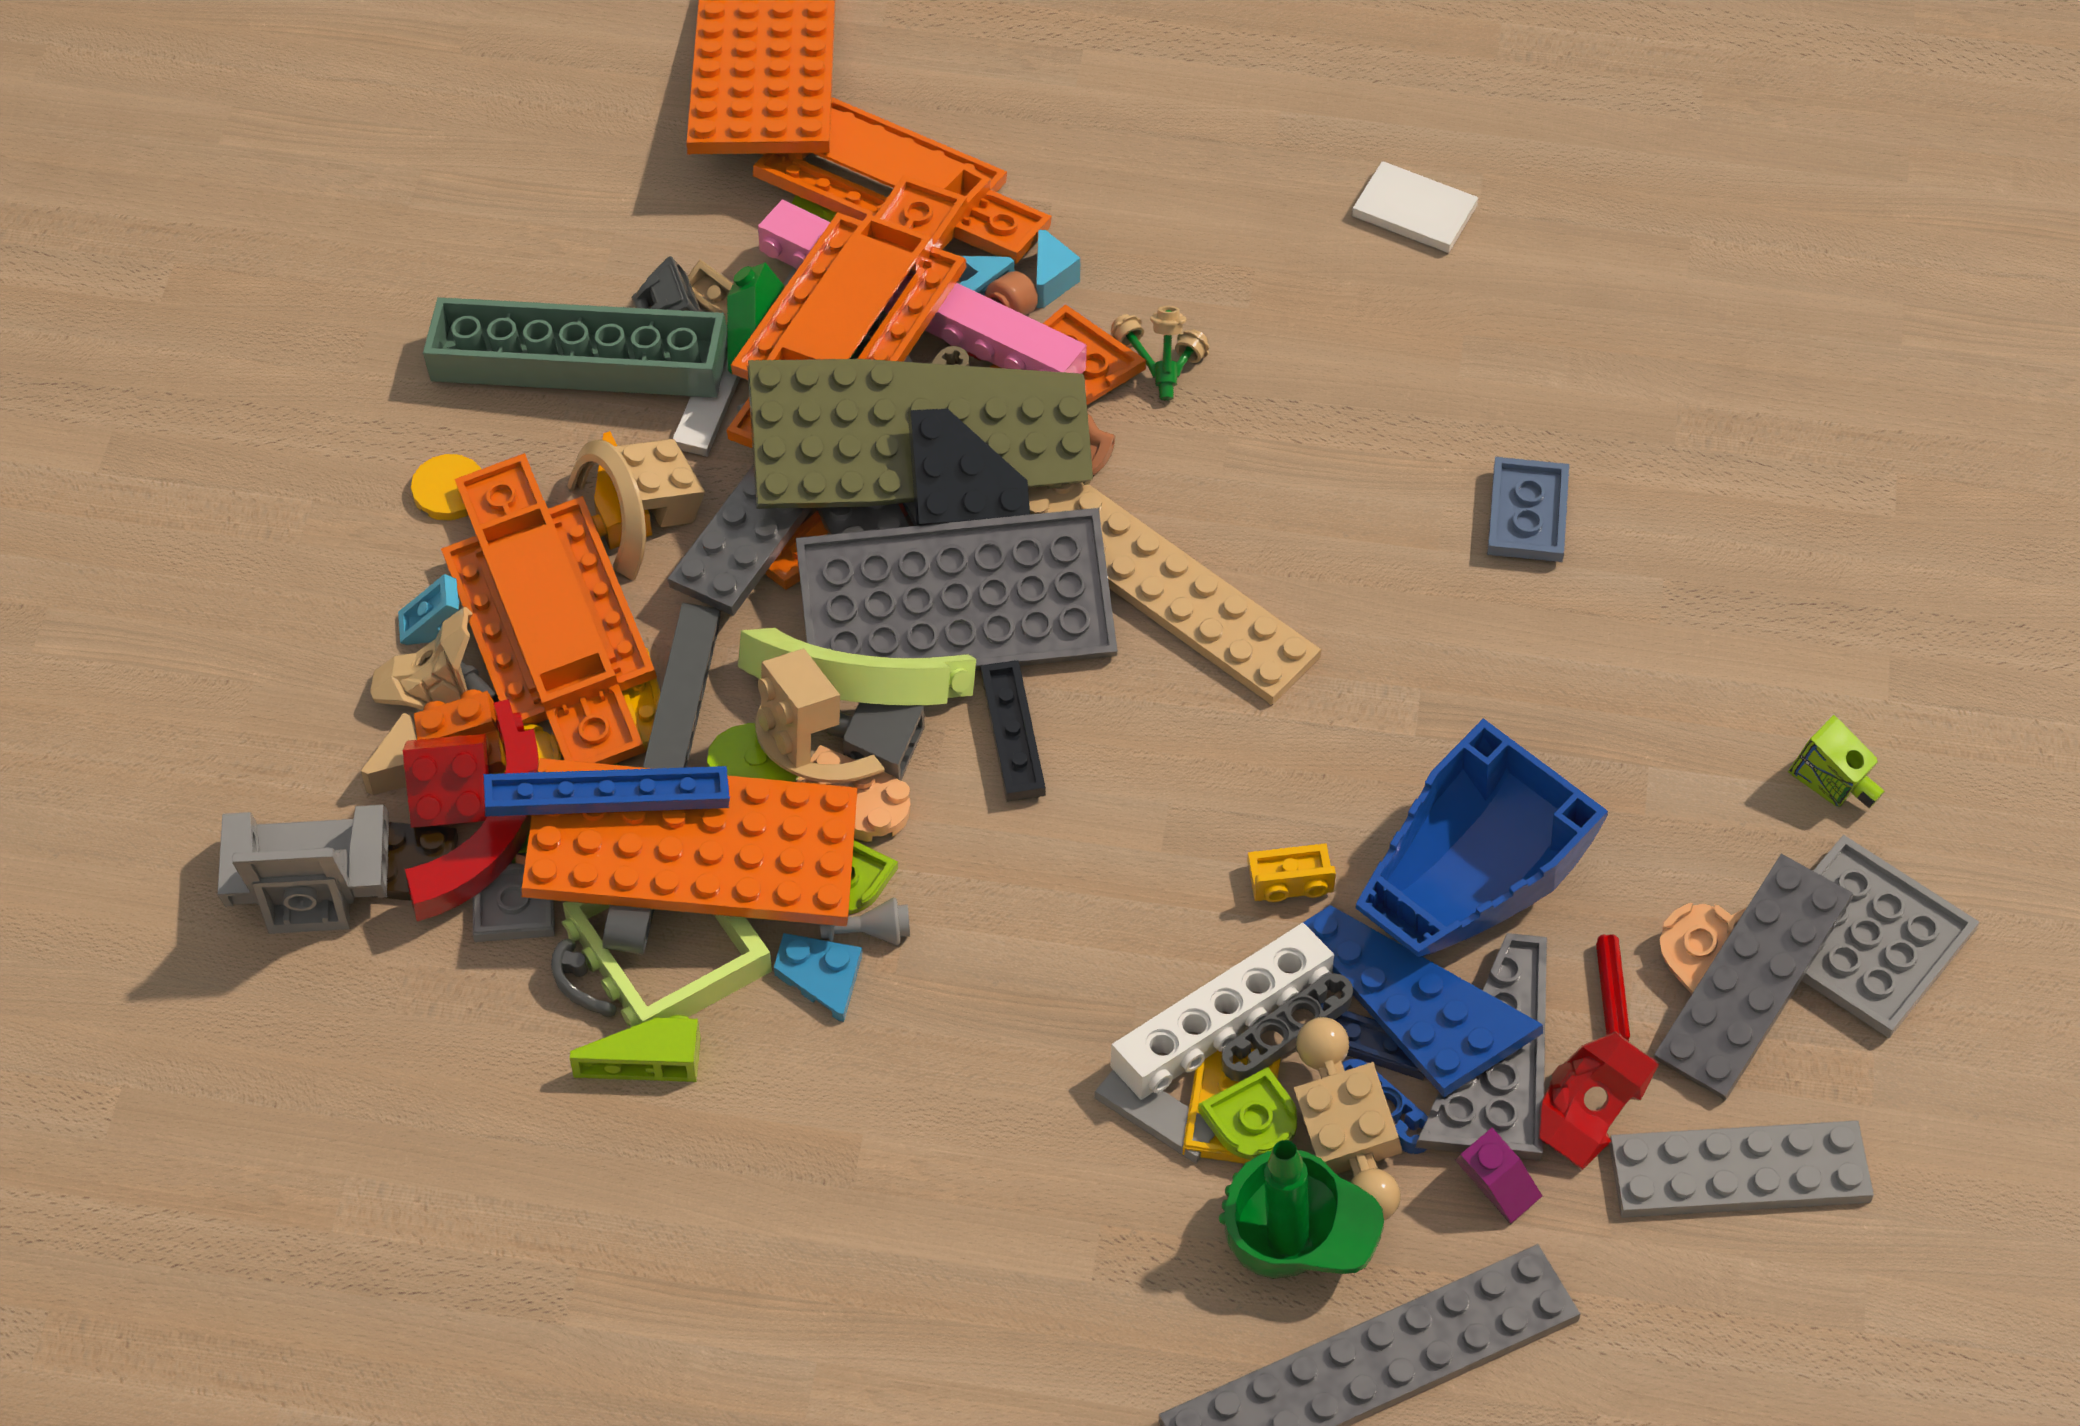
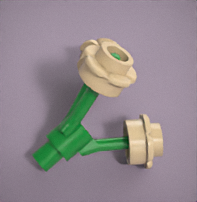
(1167, 321)

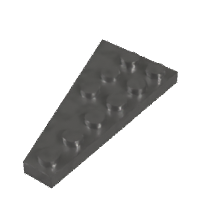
(1512, 1089)

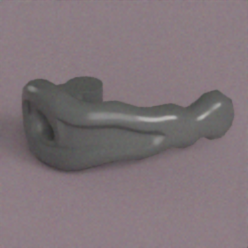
(566, 961)

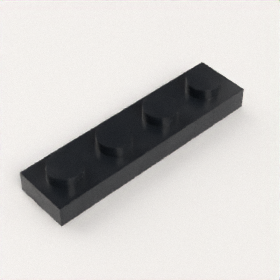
(1013, 731)

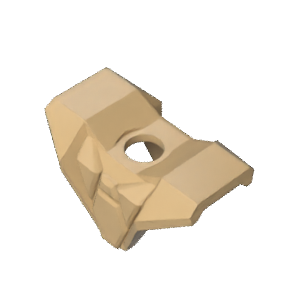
(429, 673)

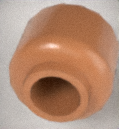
(1014, 291)

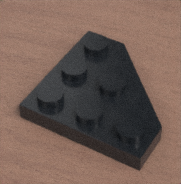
(959, 473)

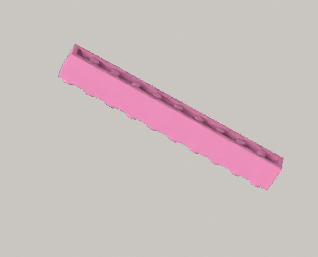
(963, 319)

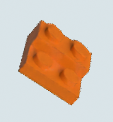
(466, 716)

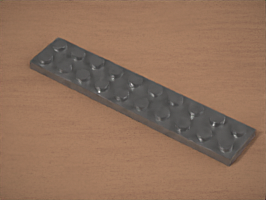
(1395, 1351)

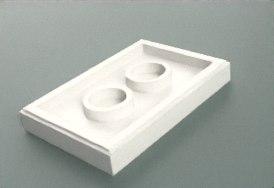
(1415, 206)

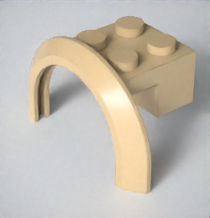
(645, 478)
(793, 706)

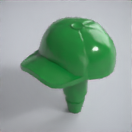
(1298, 1216)

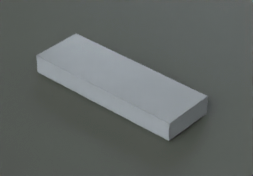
(1156, 1114)

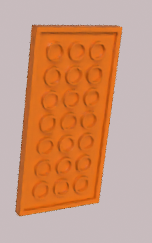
(762, 77)
(768, 856)

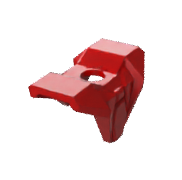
(1602, 1063)

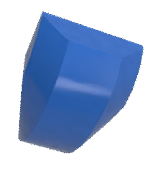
(1479, 844)

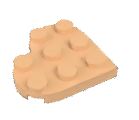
(881, 798)
(1693, 940)

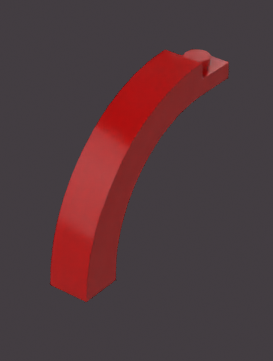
(488, 852)

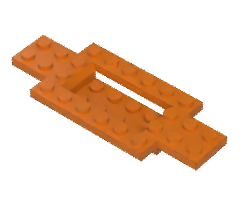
(885, 154)
(852, 279)
(560, 606)

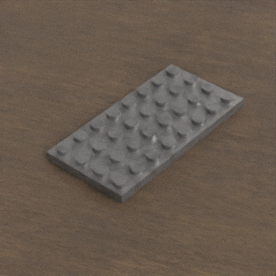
(971, 587)

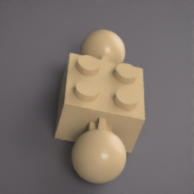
(1347, 1112)

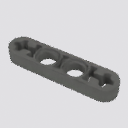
(1283, 1023)

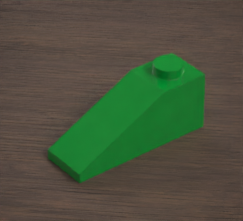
(748, 303)

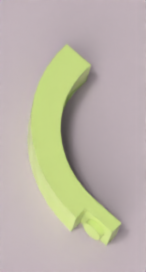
(868, 677)

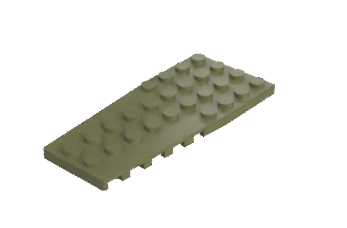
(842, 426)

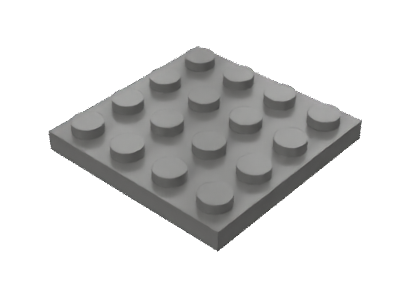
(1886, 942)

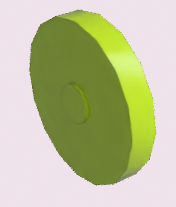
(743, 755)

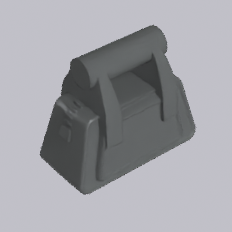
(667, 289)

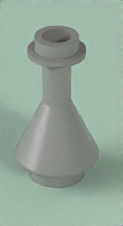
(883, 922)

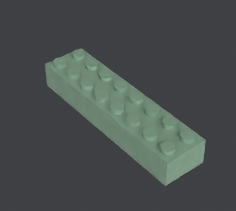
(576, 347)

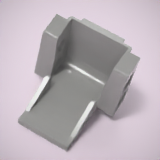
(304, 870)

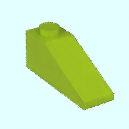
(649, 1051)

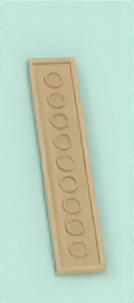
(1189, 597)

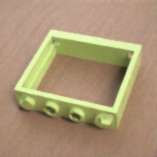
(688, 1000)

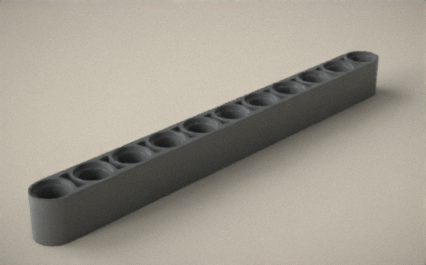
(671, 740)

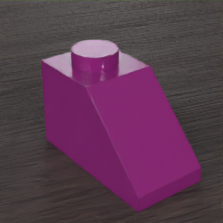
(1499, 1175)

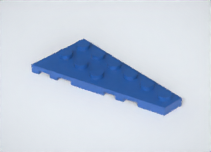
(1430, 1013)

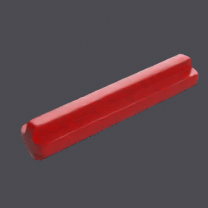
(1612, 985)

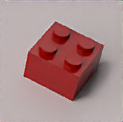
(446, 779)

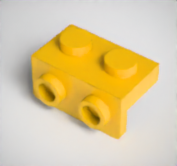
(1291, 872)

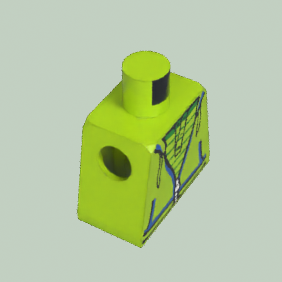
(1837, 766)

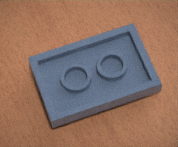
(1528, 509)

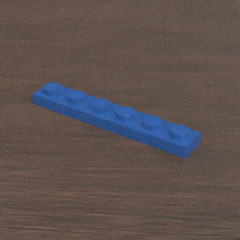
(606, 791)

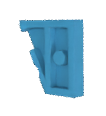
(819, 970)

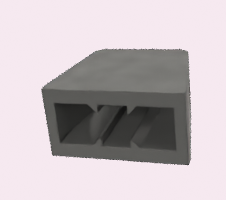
(882, 731)

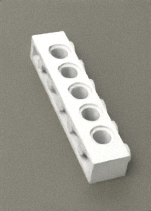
(1231, 992)

